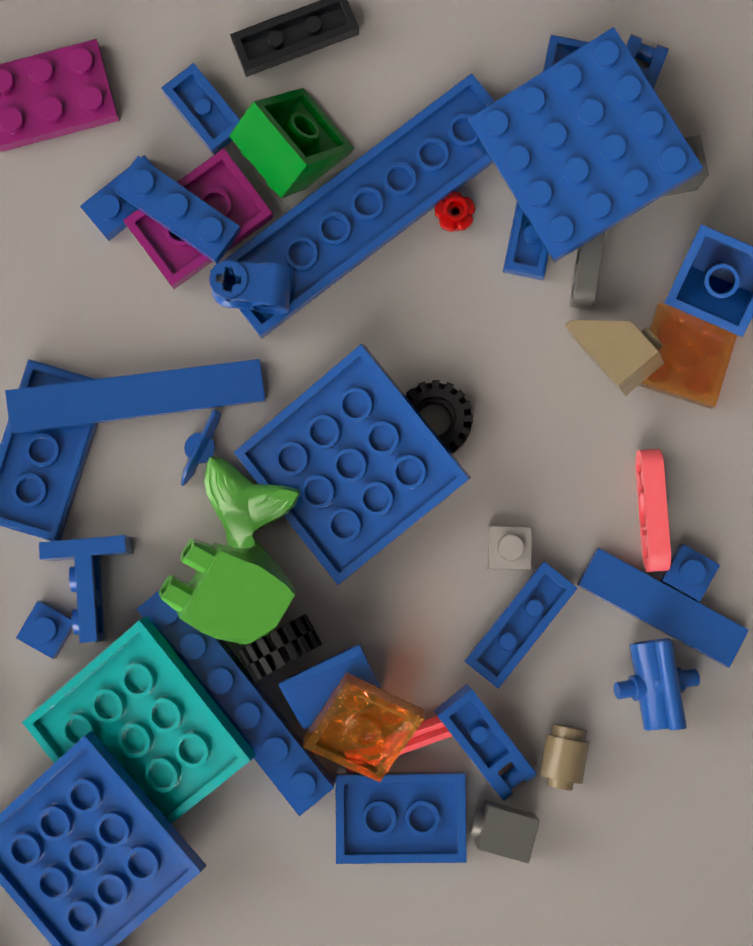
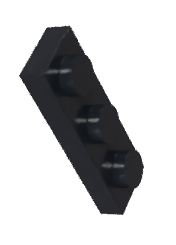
(294, 35)

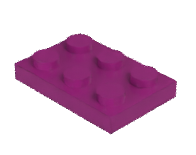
(54, 95)
(223, 188)

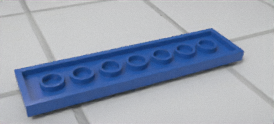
(371, 200)

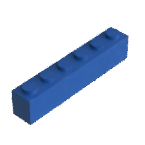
(246, 705)

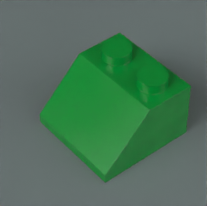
(290, 141)

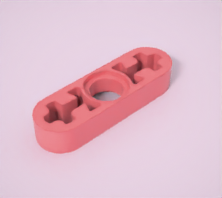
(653, 510)

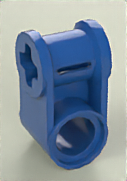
(257, 286)

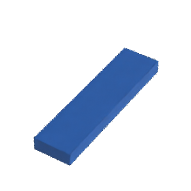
(663, 607)

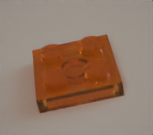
(693, 356)
(363, 727)

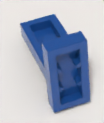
(86, 578)

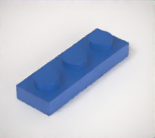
(177, 209)
(520, 624)

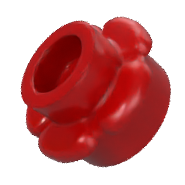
(455, 222)

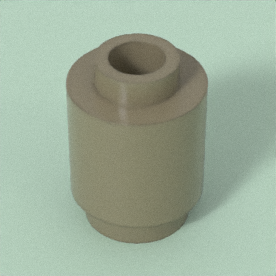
(564, 757)

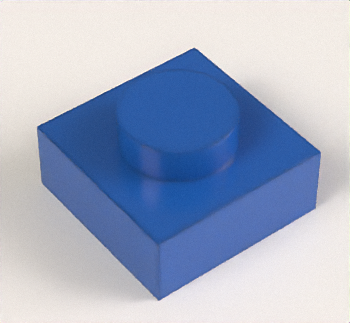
(690, 572)
(46, 629)

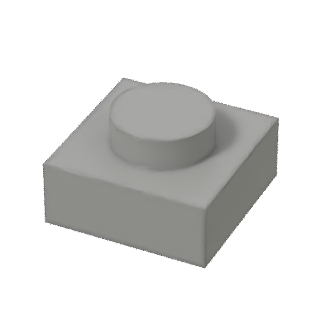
(509, 548)

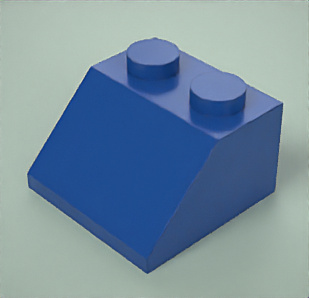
(716, 281)
(312, 687)

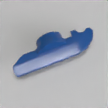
(200, 447)

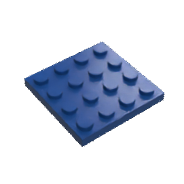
(585, 144)
(359, 461)
(90, 850)

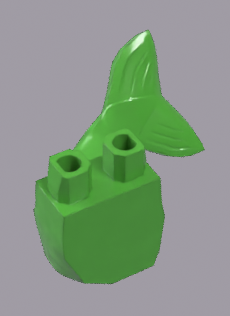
(239, 586)

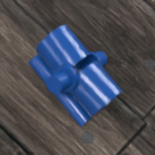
(657, 684)

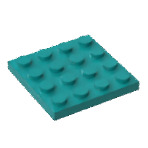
(149, 718)

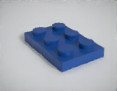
(401, 818)

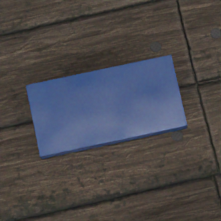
(42, 466)

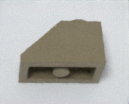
(619, 350)

